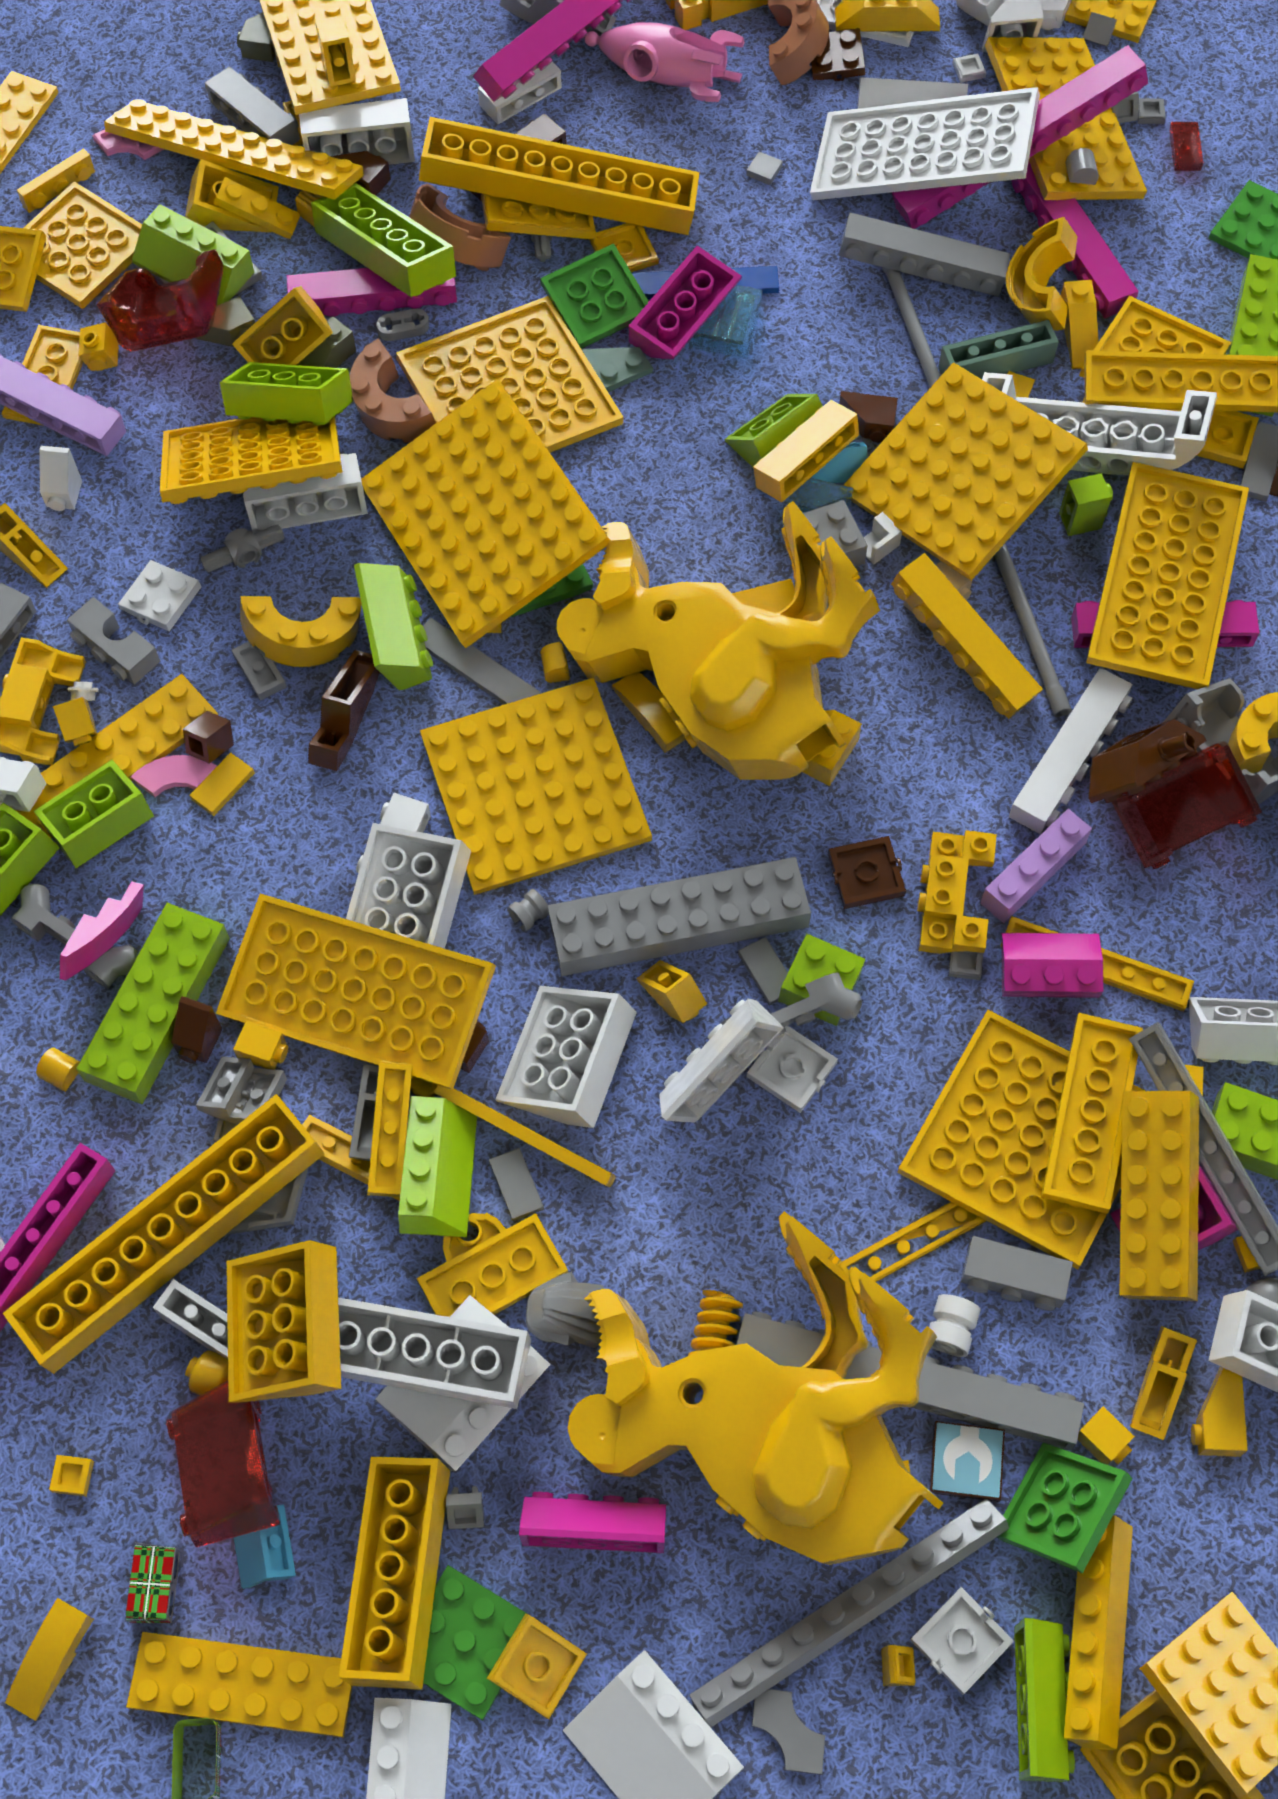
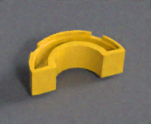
(1034, 265)
(300, 642)
(1252, 732)

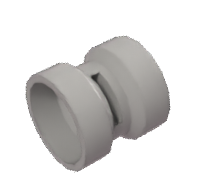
(529, 910)

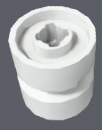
(953, 1321)

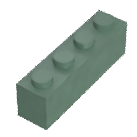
(1003, 351)

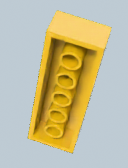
(1159, 1196)
(395, 1573)

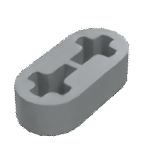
(402, 324)

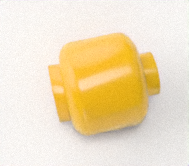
(206, 1372)

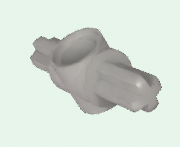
(242, 547)

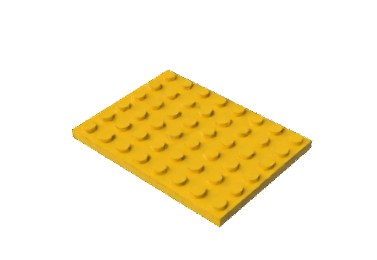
(483, 513)

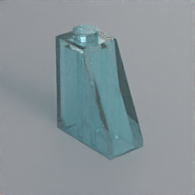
(731, 324)

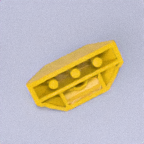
(887, 15)

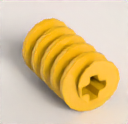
(715, 1321)

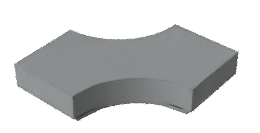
(800, 1746)

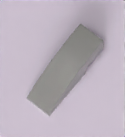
(364, 1117)

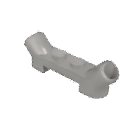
(36, 920)
(826, 995)

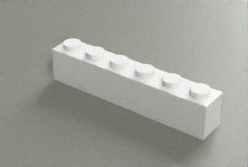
(1070, 751)

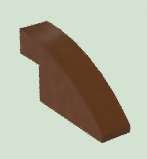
(343, 711)

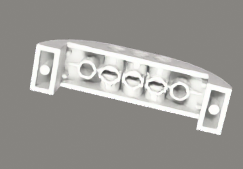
(1124, 433)

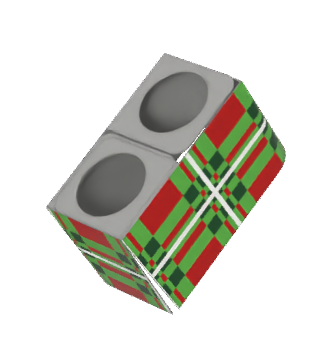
(150, 1584)

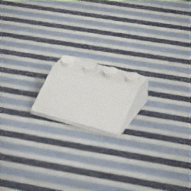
(409, 883)
(567, 1054)
(719, 1062)
(451, 1425)
(651, 1739)

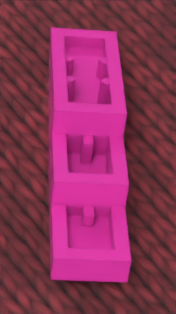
(98, 934)

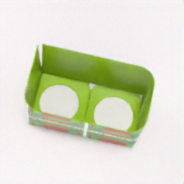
(177, 1761)

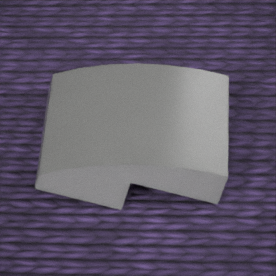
(239, 1089)

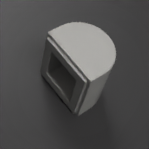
(1082, 167)

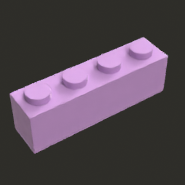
(1035, 865)

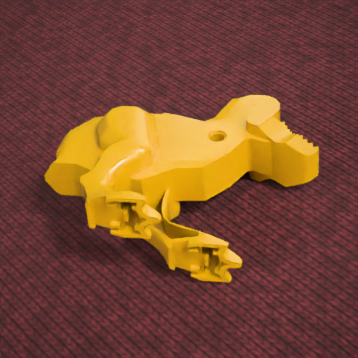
(727, 672)
(776, 1442)

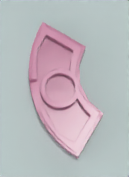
(115, 144)
(171, 773)

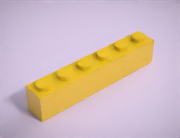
(965, 636)
(1099, 1642)

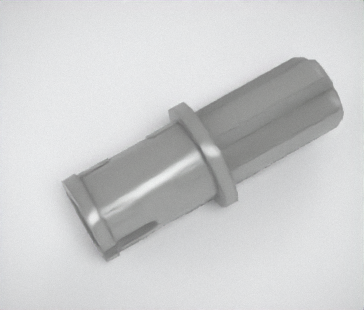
(542, 246)

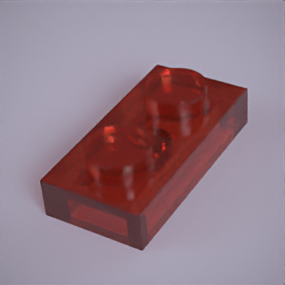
(1186, 146)

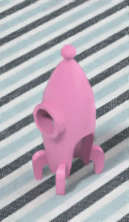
(670, 55)

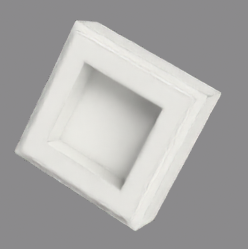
(969, 68)

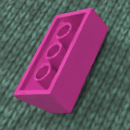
(682, 305)
(593, 1524)

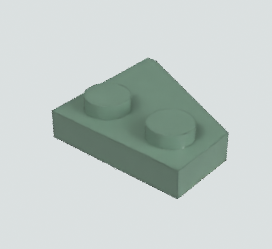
(618, 365)

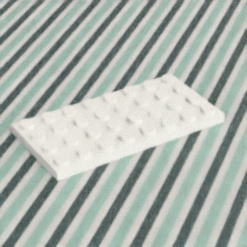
(926, 144)

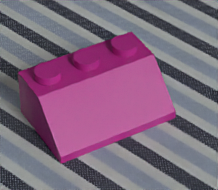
(1052, 965)

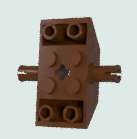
(1141, 759)

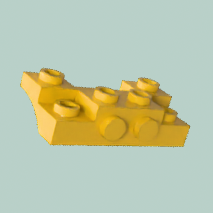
(26, 697)
(942, 904)

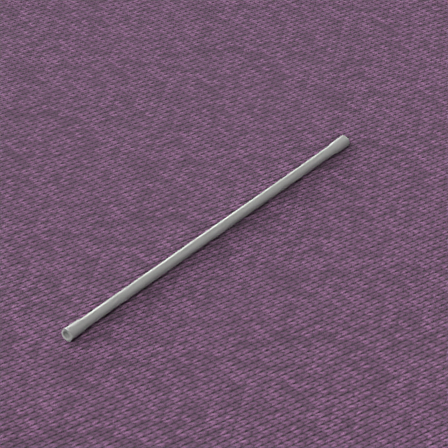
(1054, 691)

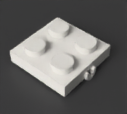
(159, 595)
(792, 1068)
(962, 1640)

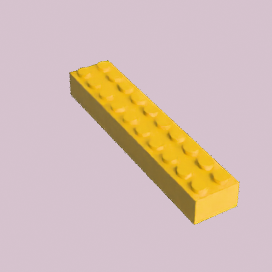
(558, 176)
(162, 1234)

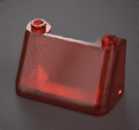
(156, 314)
(1187, 804)
(221, 1467)

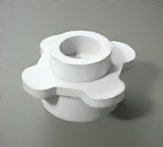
(83, 689)

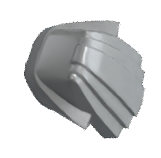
(561, 1314)

